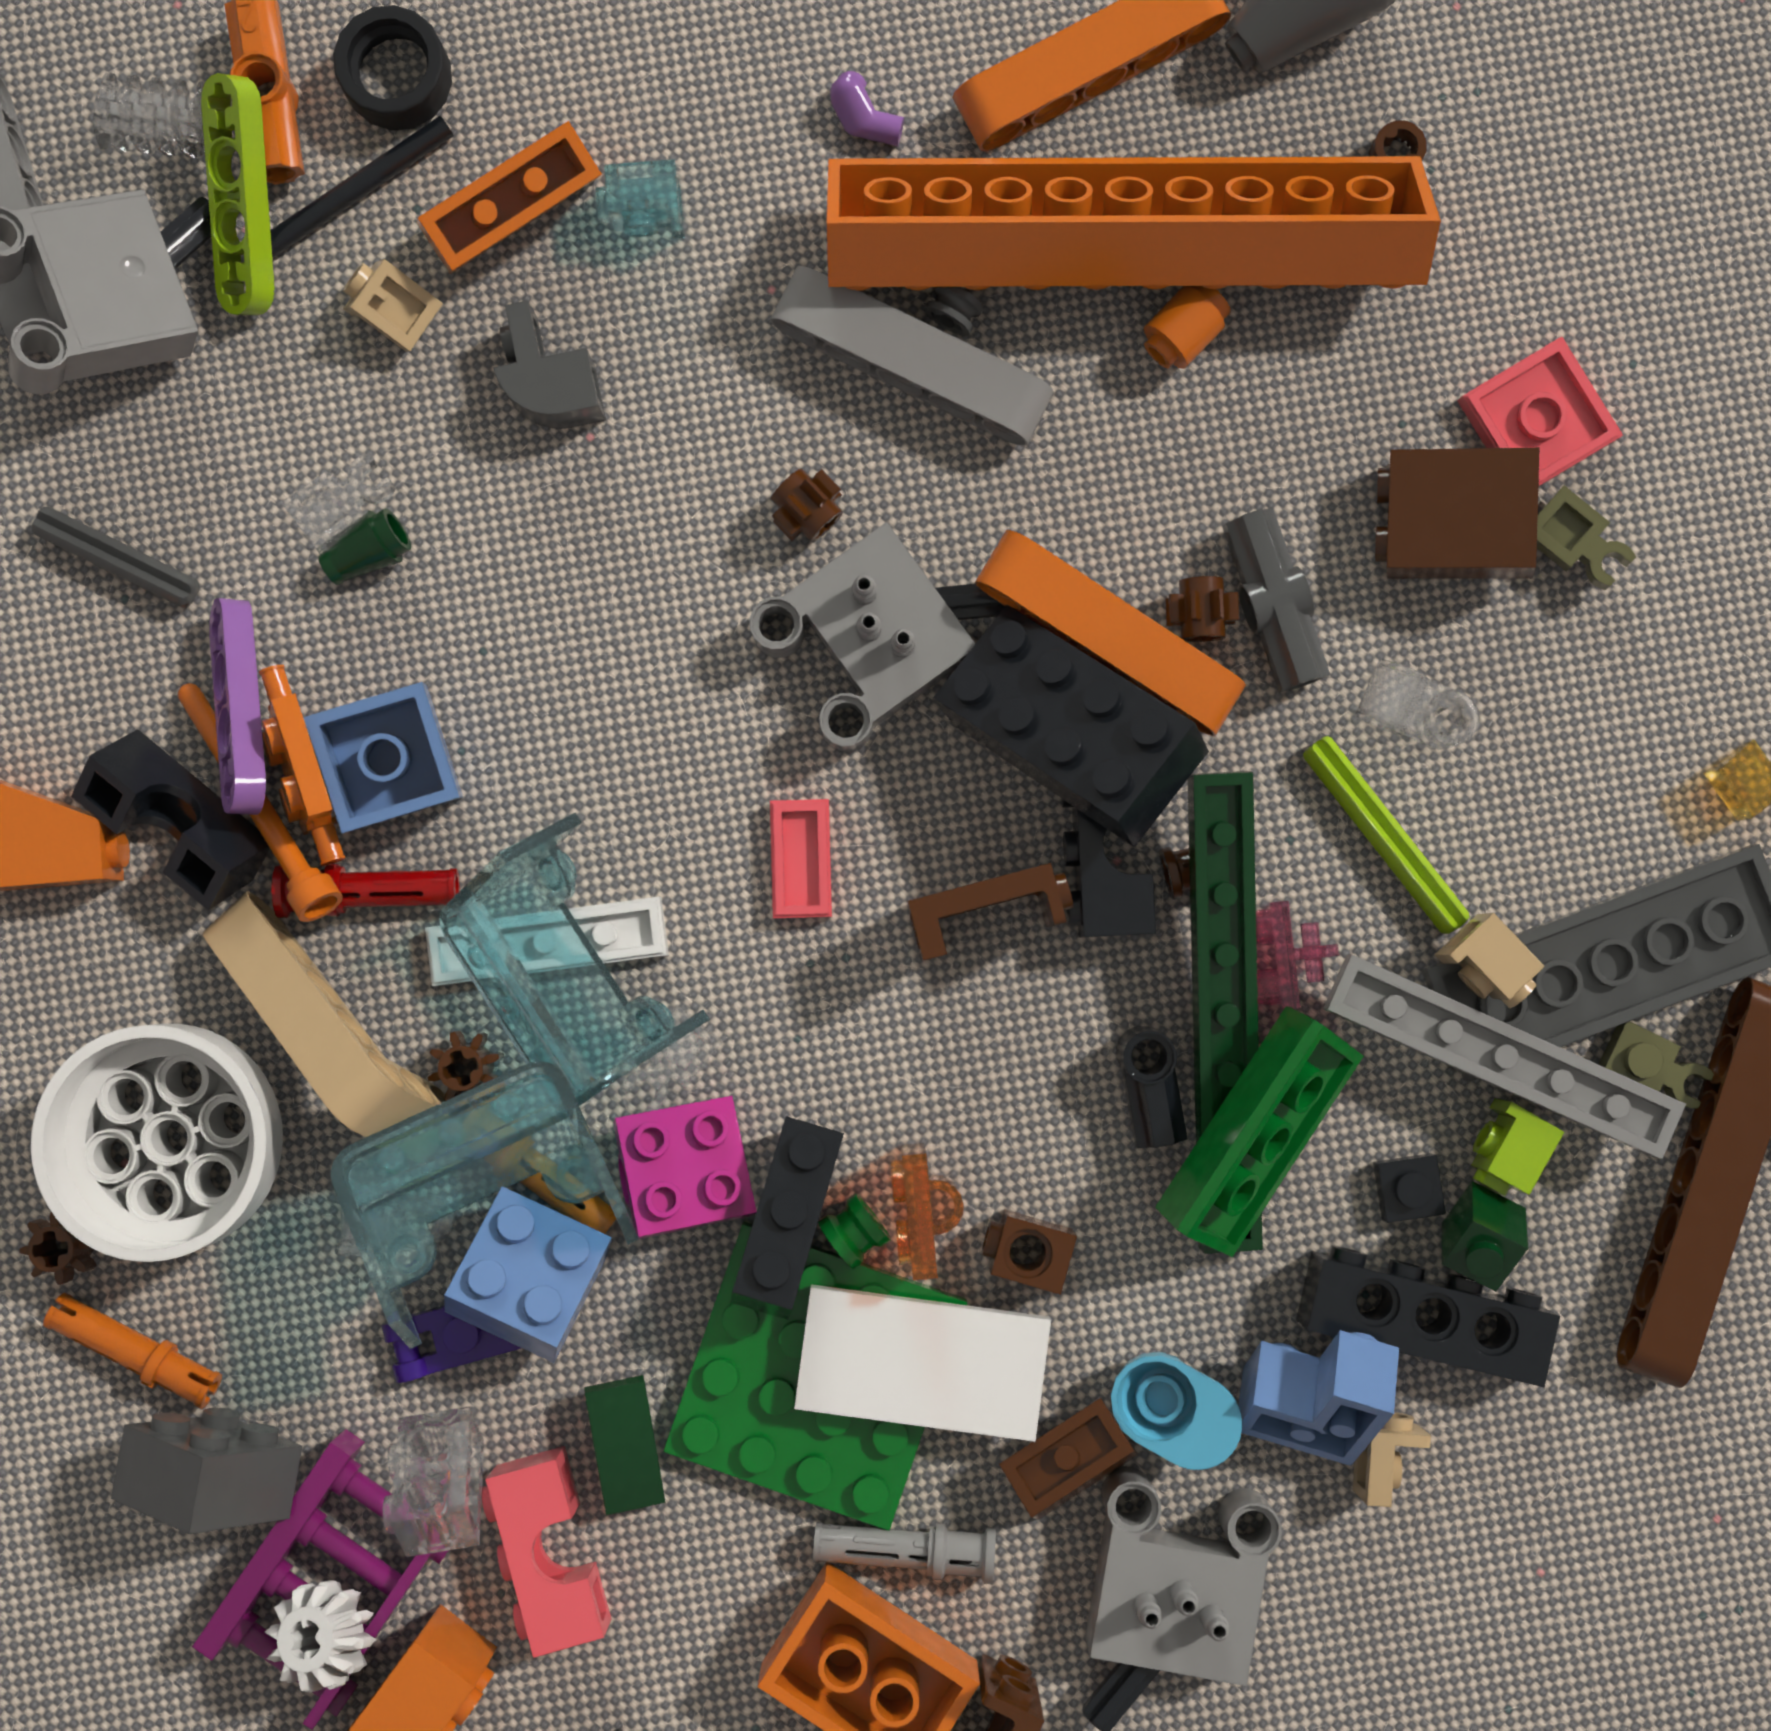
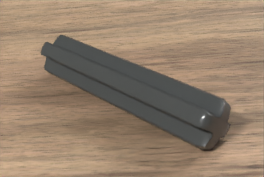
(115, 557)

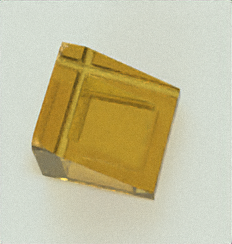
(1743, 781)

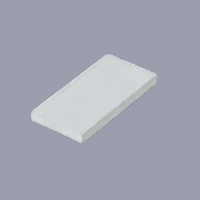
(923, 1363)

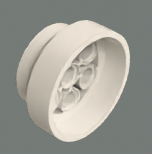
(88, 1111)

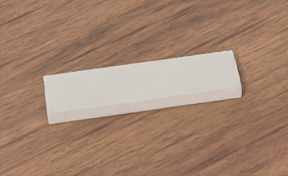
(614, 929)

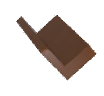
(1068, 1459)

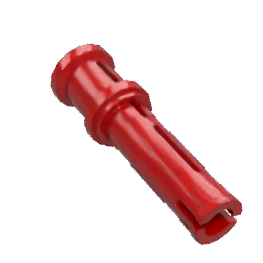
(376, 888)

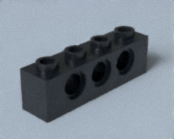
(1515, 1351)

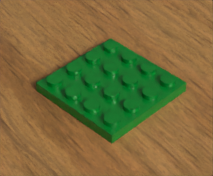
(743, 1397)

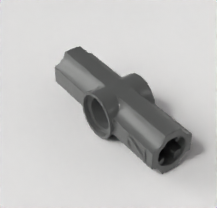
(1276, 599)

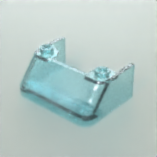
(545, 974)
(456, 1157)

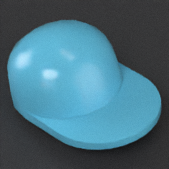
(1176, 1411)

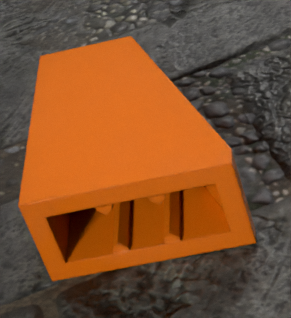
(54, 843)

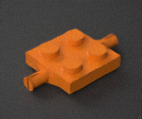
(303, 787)

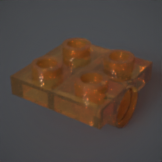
(917, 1232)

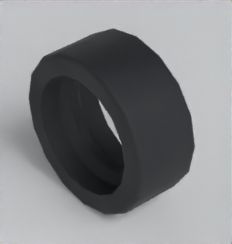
(372, 29)

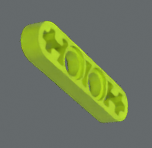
(231, 196)

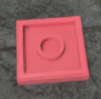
(1542, 405)

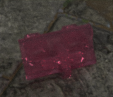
(1281, 983)

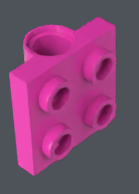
(683, 1167)

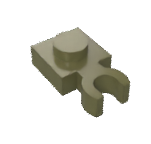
(1571, 531)
(1651, 1062)

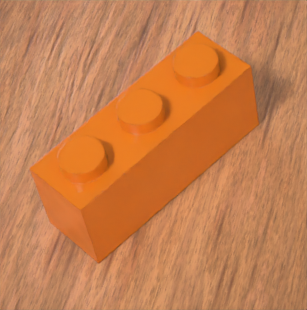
(508, 197)

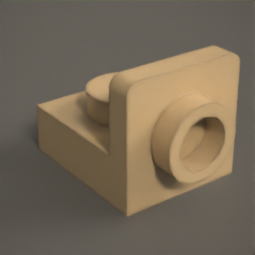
(390, 302)
(1380, 1466)

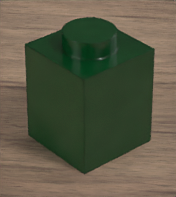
(1484, 1236)

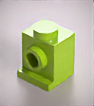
(1513, 1149)

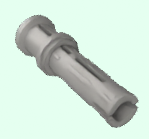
(936, 1551)

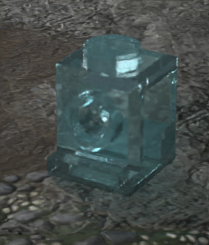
(642, 198)

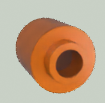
(1185, 326)

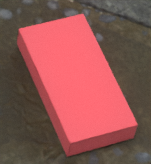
(801, 858)

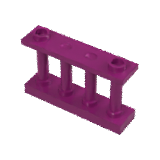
(271, 1573)

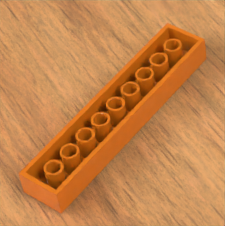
(1129, 222)

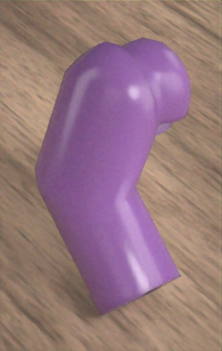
(858, 114)

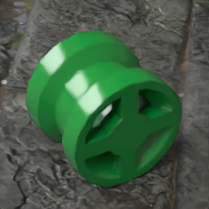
(854, 1231)

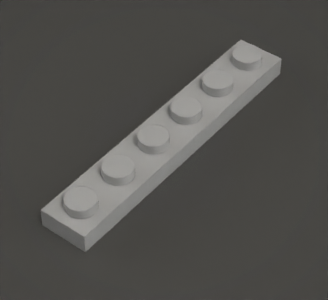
(1504, 1056)

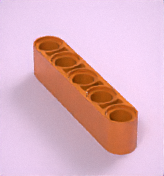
(1081, 64)
(1109, 630)

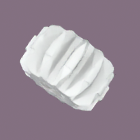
(320, 1636)

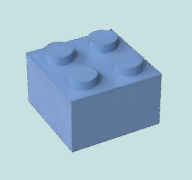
(383, 757)
(527, 1274)

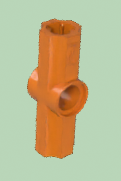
(262, 57)

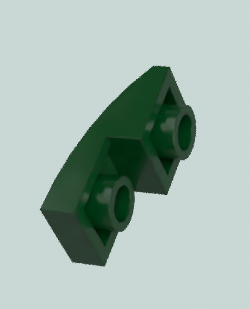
(624, 1445)

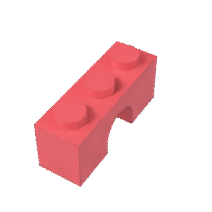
(555, 1602)

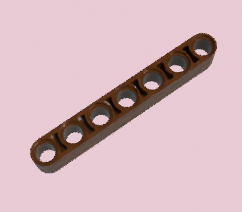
(1705, 1198)

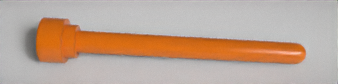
(310, 891)

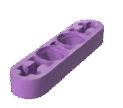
(237, 707)

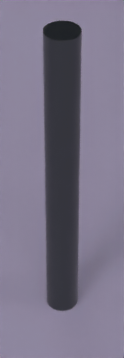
(359, 185)

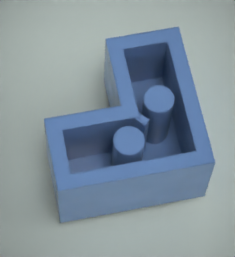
(1322, 1403)

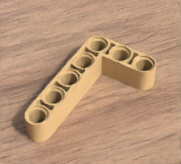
(314, 1022)

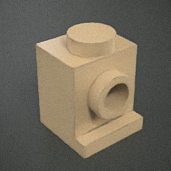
(1492, 960)

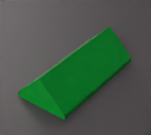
(1258, 1132)

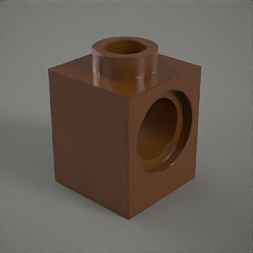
(1052, 1265)

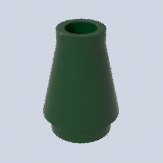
(366, 547)

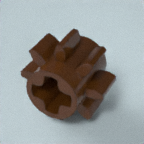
(806, 505)
(1202, 609)
(454, 1056)
(47, 1258)

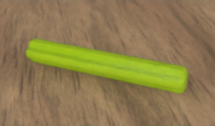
(1386, 835)

